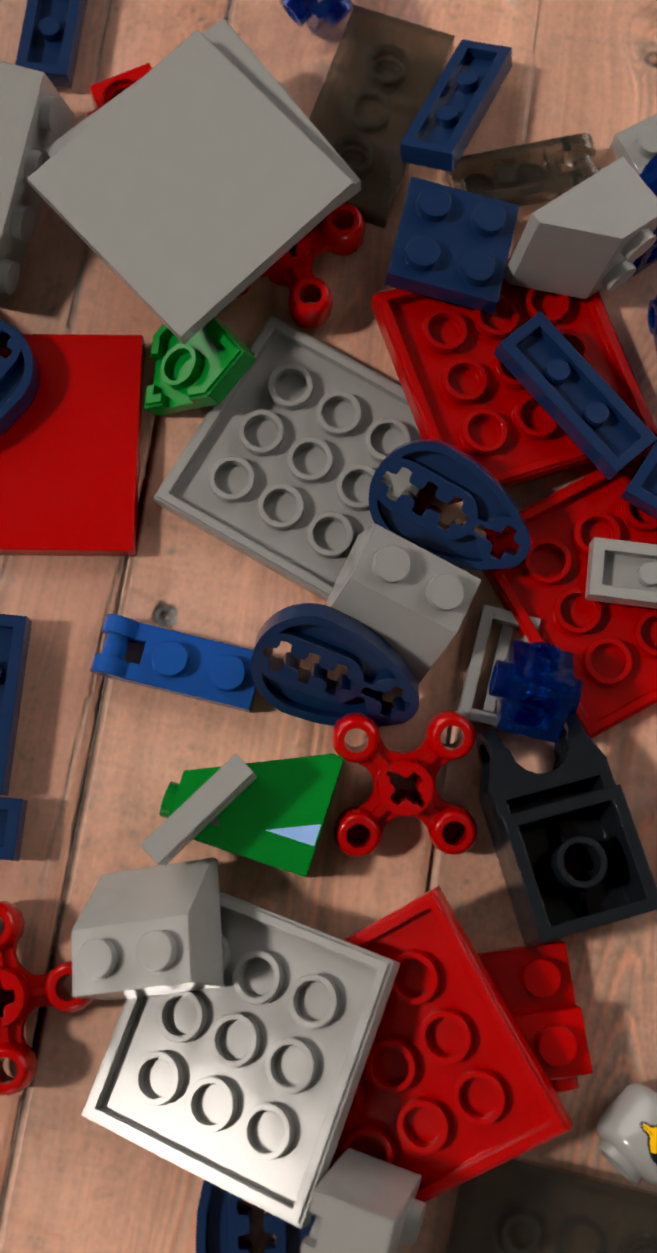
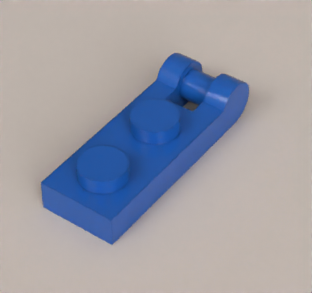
(177, 663)

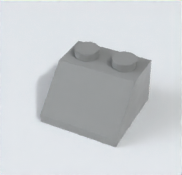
(587, 235)
(404, 595)
(150, 933)

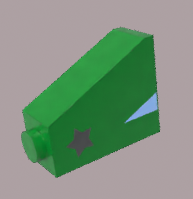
(275, 816)

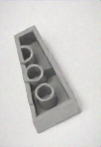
(364, 1207)

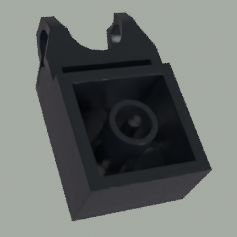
(558, 814)

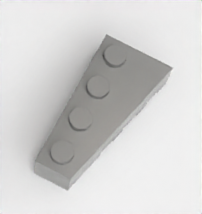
(29, 121)

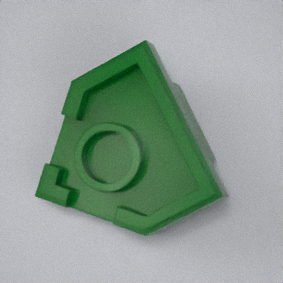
(197, 371)

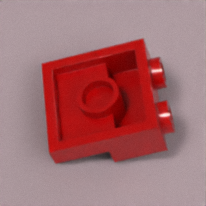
(542, 1001)

